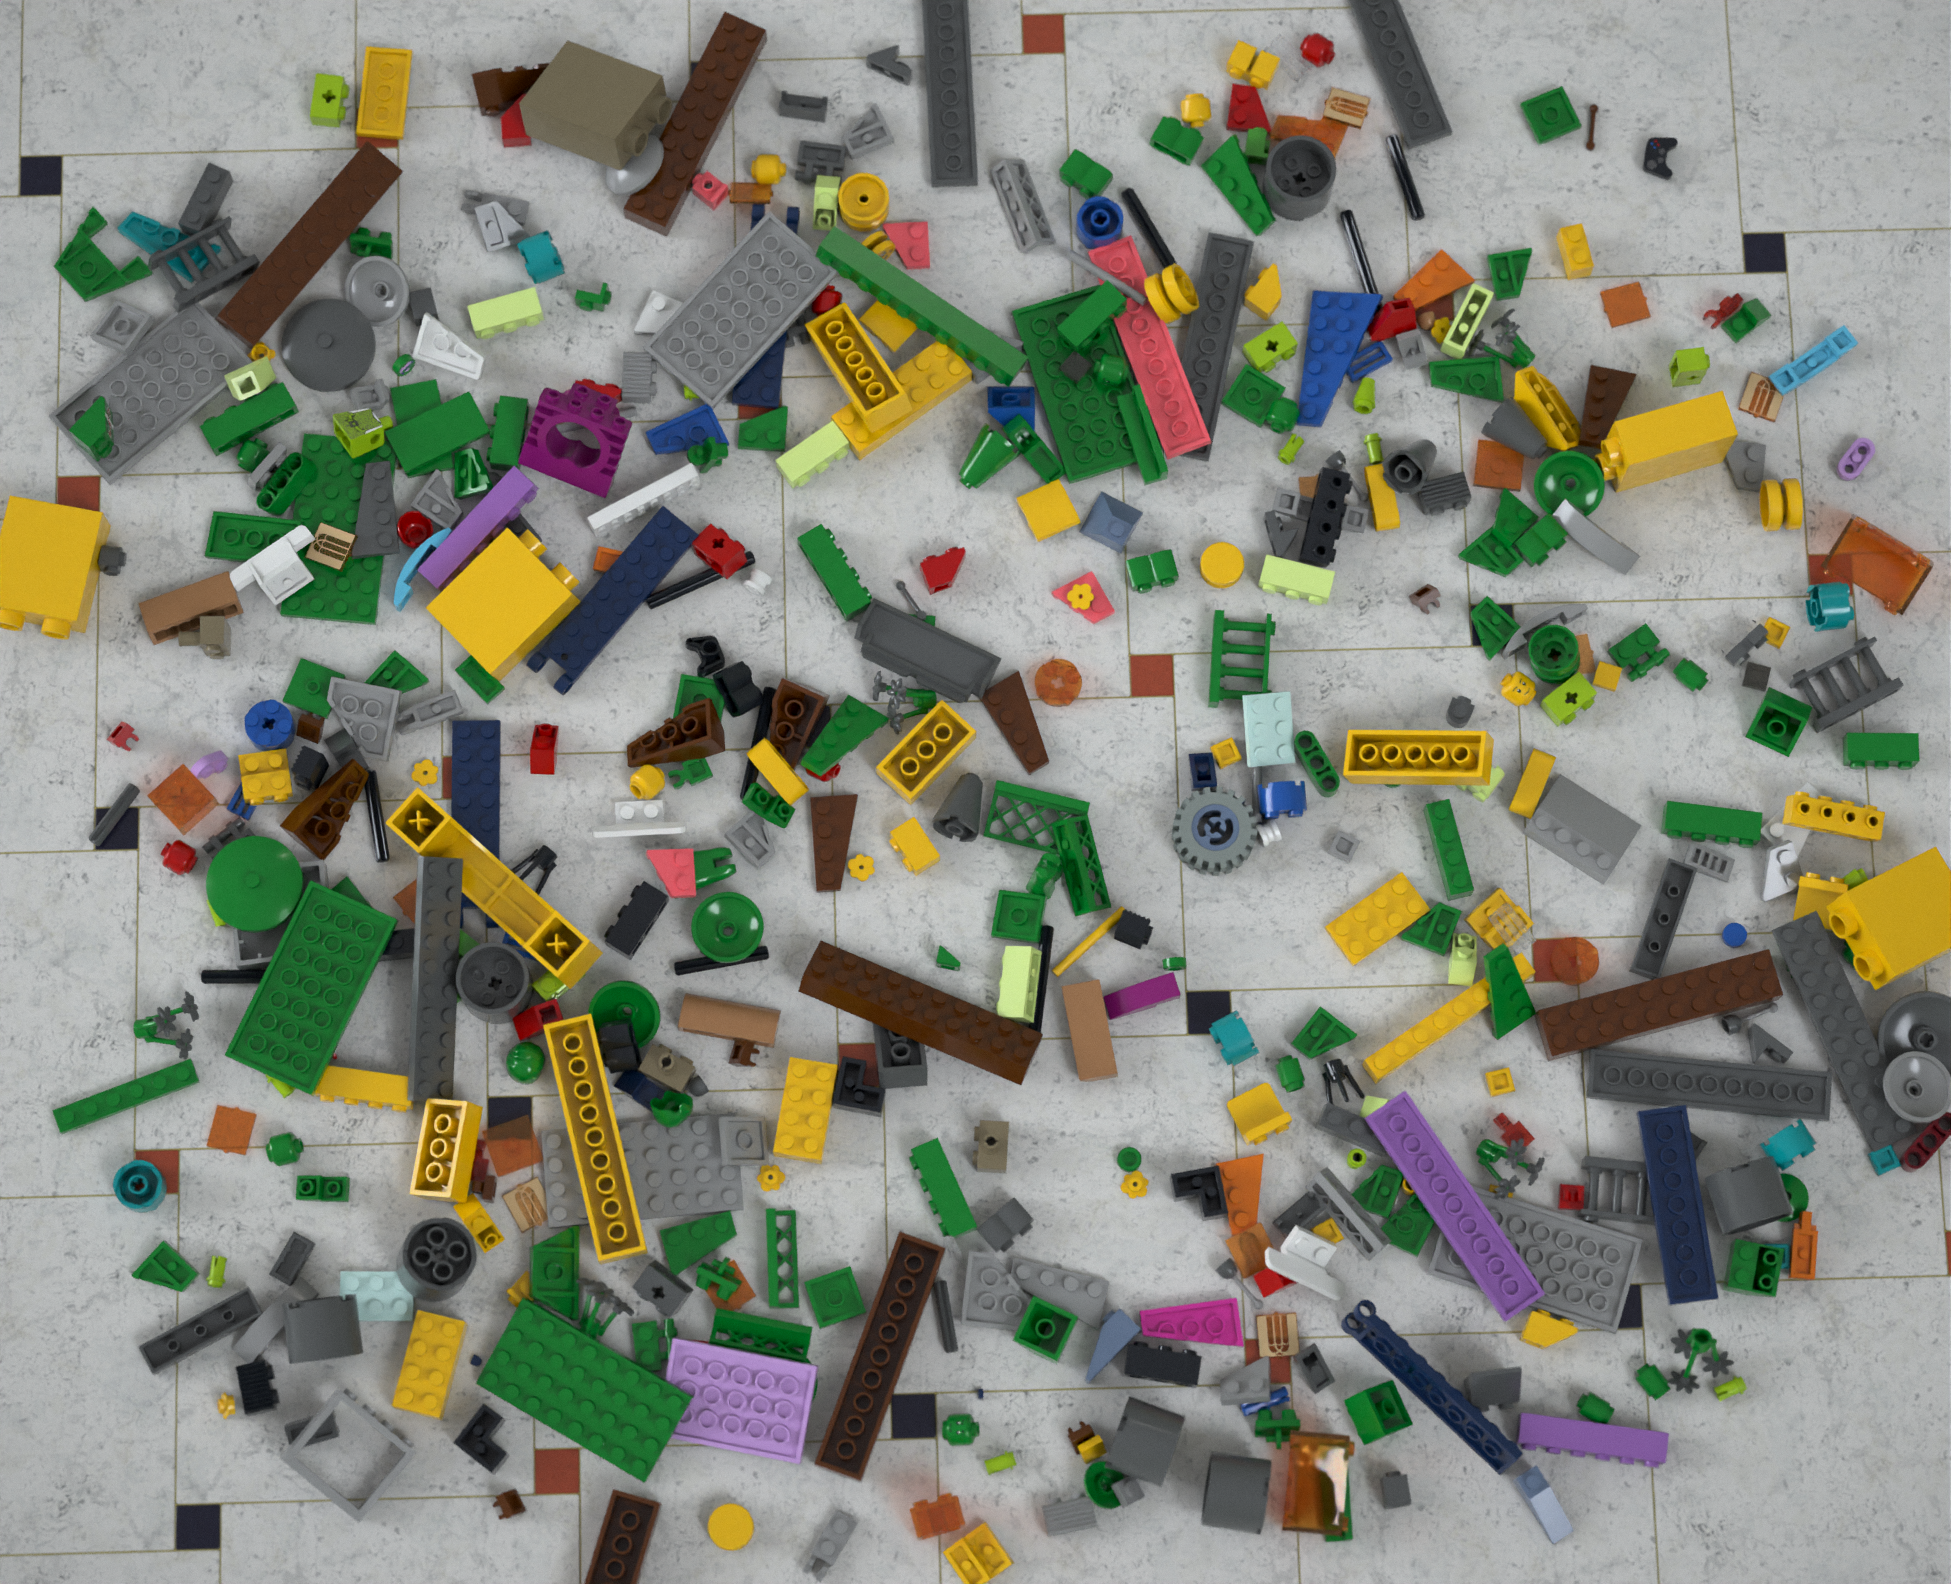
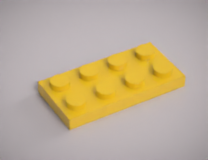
(384, 93)
(1377, 919)

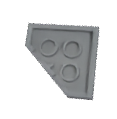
(367, 714)
(992, 1294)

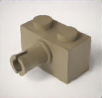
(212, 638)
(667, 1069)
(992, 1146)

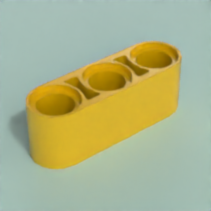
(1381, 499)
(777, 771)
(1532, 783)

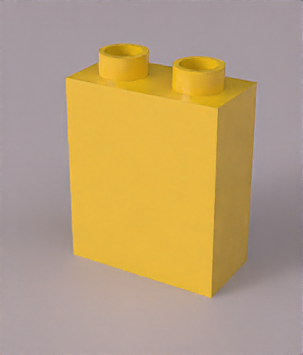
(1667, 442)
(49, 565)
(505, 602)
(1897, 919)

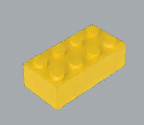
(926, 752)
(805, 1110)
(446, 1150)
(429, 1365)

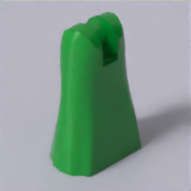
(706, 869)
(1045, 875)

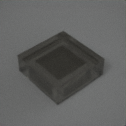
(1075, 367)
(1756, 676)

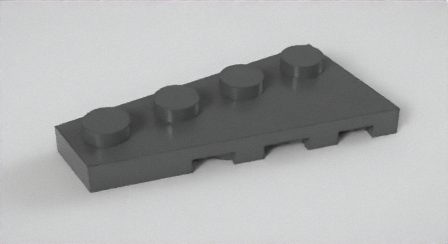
(377, 514)

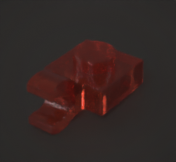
(1727, 307)
(1512, 1132)
(480, 1165)

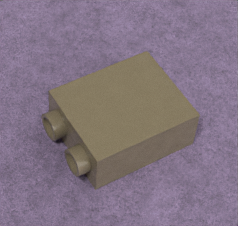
(595, 105)

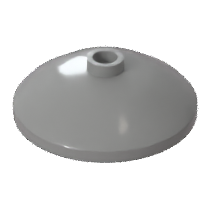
(638, 170)
(365, 289)
(1927, 1079)

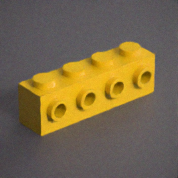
(1833, 817)
(364, 1087)

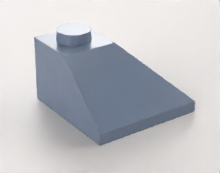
(1111, 522)

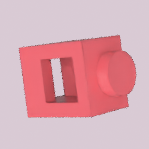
(713, 196)

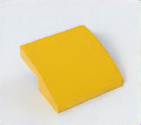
(887, 325)
(1048, 510)
(1483, 927)
(978, 1556)

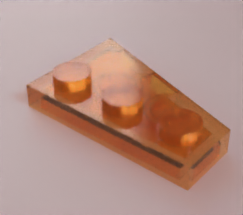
(1324, 130)

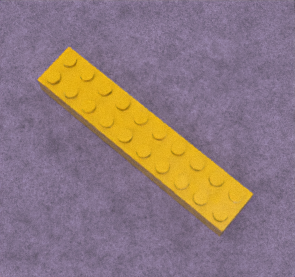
(595, 1139)

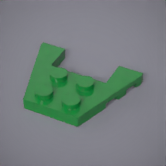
(89, 269)

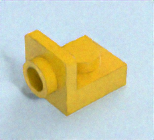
(519, 1290)

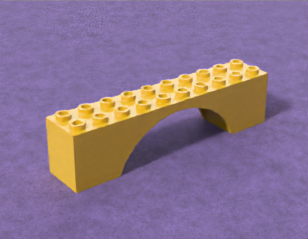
(496, 889)

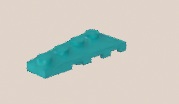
(153, 237)

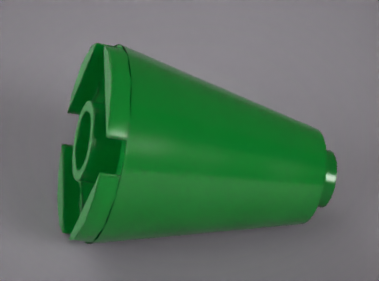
(986, 458)

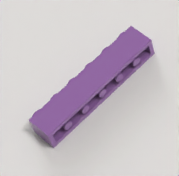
(479, 528)
(1592, 1439)

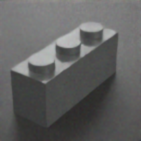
(206, 199)
(1349, 1128)

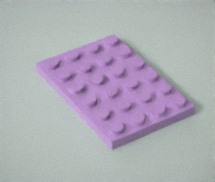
(742, 1399)

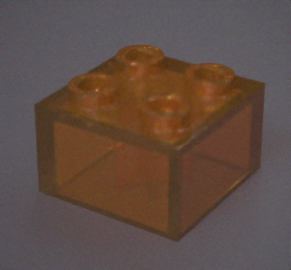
(183, 799)
(937, 1517)

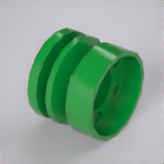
(1554, 641)

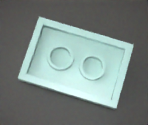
(1268, 729)
(378, 1296)

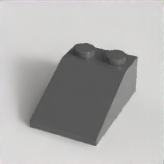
(899, 1060)
(1494, 1388)

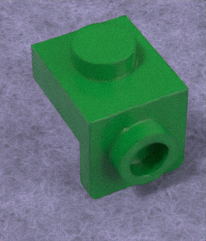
(590, 301)

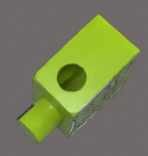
(360, 430)

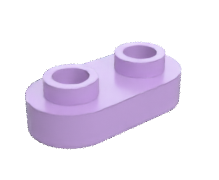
(1855, 460)
(209, 765)

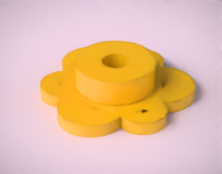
(1440, 329)
(1074, 596)
(421, 768)
(866, 862)
(767, 1184)
(1127, 1186)

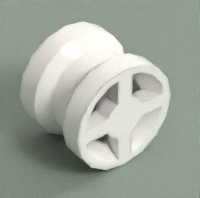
(757, 582)
(1268, 833)

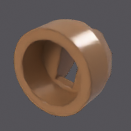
(1426, 320)

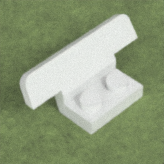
(277, 567)
(639, 818)
(1304, 1259)

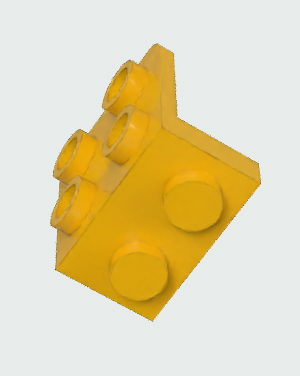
(1817, 894)
(1258, 1114)

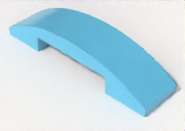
(1813, 361)
(403, 591)

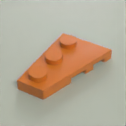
(1434, 280)
(1242, 1190)

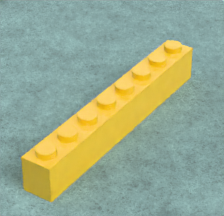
(1436, 1026)

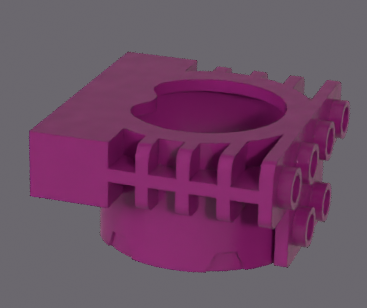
(570, 459)

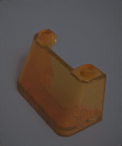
(1877, 564)
(1317, 1483)

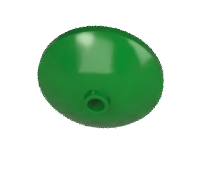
(1552, 485)
(723, 912)
(613, 997)

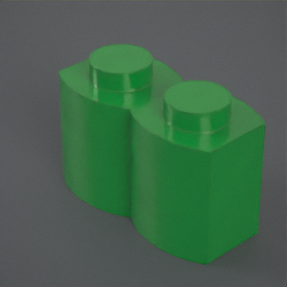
(1176, 140)
(1085, 175)
(1541, 540)
(1152, 571)

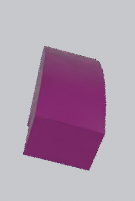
(1142, 996)

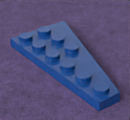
(1333, 340)

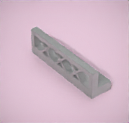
(1018, 204)
(1351, 1211)

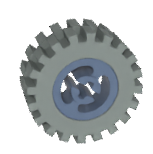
(1197, 849)

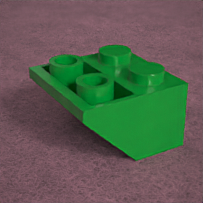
(1753, 1269)

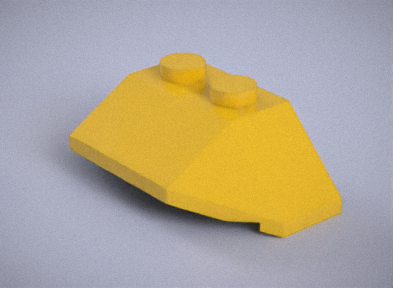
(1546, 409)

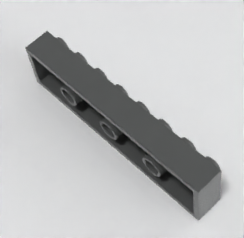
(1663, 919)
(201, 1331)

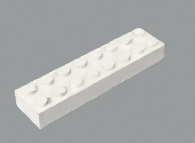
(643, 500)

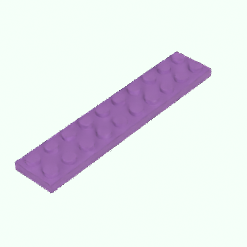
(1454, 1206)

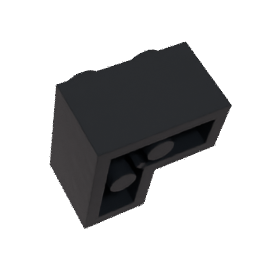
(852, 1094)
(1204, 1185)
(477, 1437)

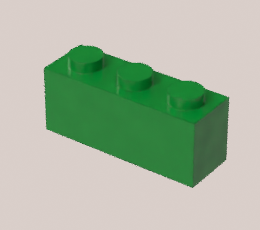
(1092, 317)
(508, 432)
(1881, 750)

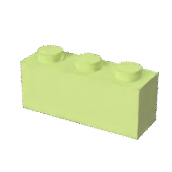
(506, 313)
(1467, 321)
(813, 455)
(1296, 580)
(1019, 983)

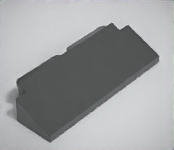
(924, 653)

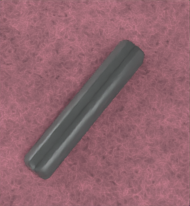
(114, 814)
(945, 1316)

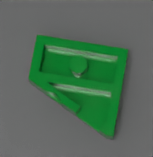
(1508, 272)
(765, 431)
(1512, 519)
(1492, 626)
(397, 674)
(1434, 930)
(1321, 1035)
(1379, 1191)

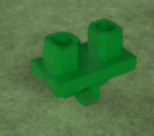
(367, 246)
(708, 454)
(718, 1274)
(1276, 1430)

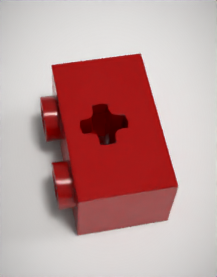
(719, 551)

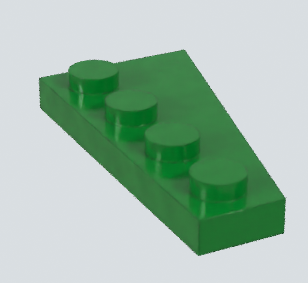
(1235, 180)
(842, 735)
(1507, 992)

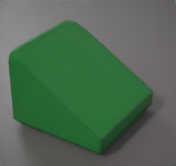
(946, 960)

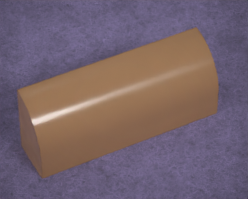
(183, 607)
(729, 1020)
(1089, 1031)

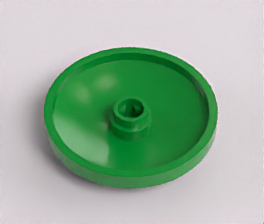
(254, 884)

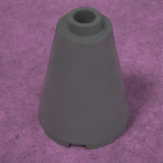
(1515, 430)
(1410, 466)
(961, 809)

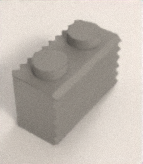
(637, 377)
(1069, 1515)

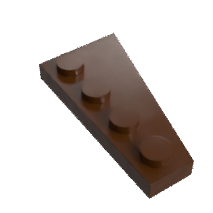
(1602, 404)
(1014, 717)
(831, 838)

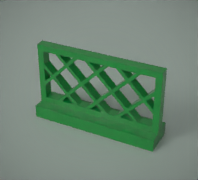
(1033, 797)

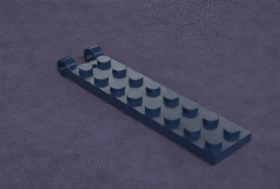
(763, 381)
(615, 597)
(477, 787)
(1431, 1388)

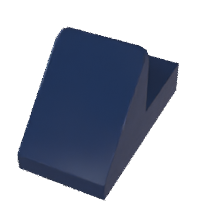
(1202, 771)
(638, 1088)

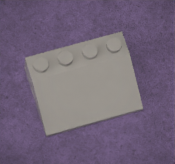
(1581, 829)

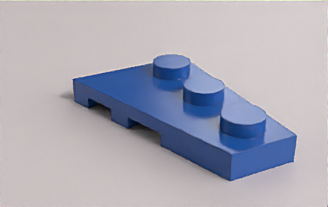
(686, 431)

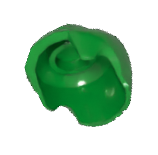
(525, 1062)
(672, 1108)

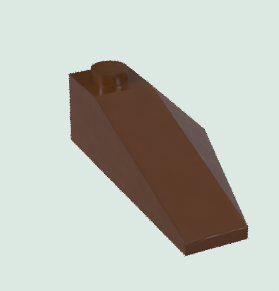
(500, 89)
(794, 718)
(688, 736)
(322, 814)

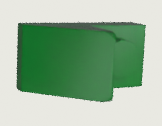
(1746, 320)

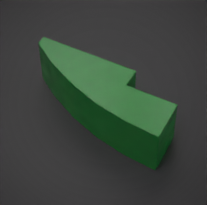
(1034, 449)

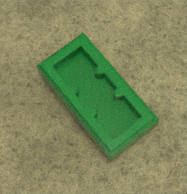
(479, 680)

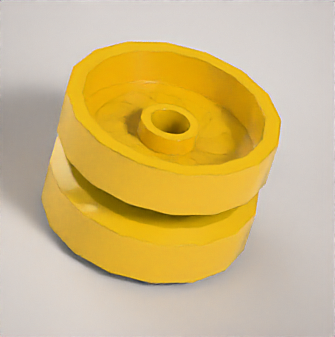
(863, 202)
(1171, 293)
(1781, 504)

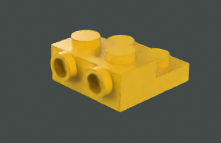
(265, 776)

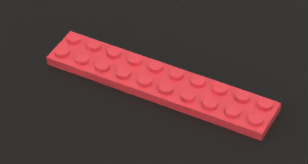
(1153, 355)

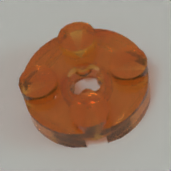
(1051, 671)
(1562, 966)

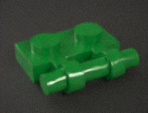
(1633, 647)
(647, 1345)

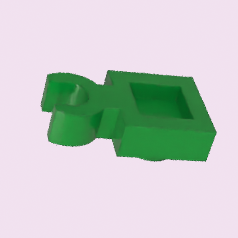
(694, 771)

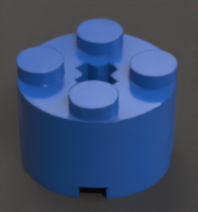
(1099, 210)
(268, 713)
(1282, 798)

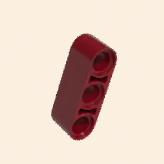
(1918, 1147)

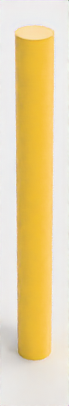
(1087, 943)

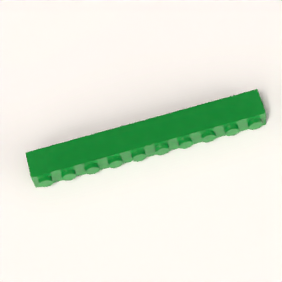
(921, 306)

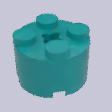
(541, 257)
(1829, 606)
(1234, 1038)
(1789, 1144)
(134, 1174)

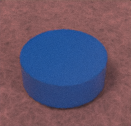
(1734, 935)

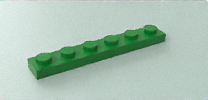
(126, 1096)

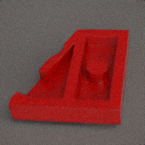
(1246, 110)

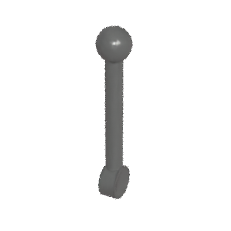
(920, 614)

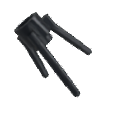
(542, 859)
(1336, 1073)

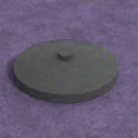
(328, 345)
(1917, 1024)

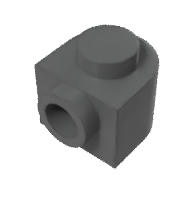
(111, 560)
(1459, 712)

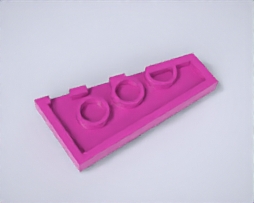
(1198, 1322)

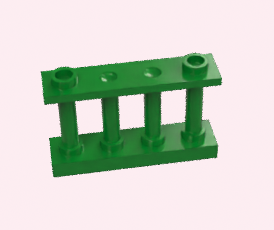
(1221, 647)

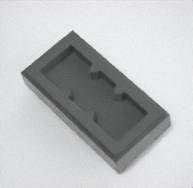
(292, 1259)

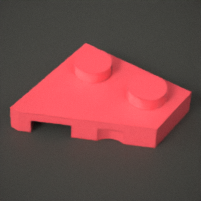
(910, 243)
(1099, 608)
(676, 871)

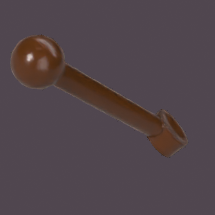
(1590, 145)

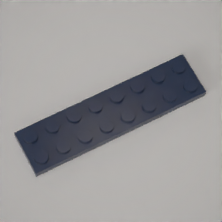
(1677, 1205)

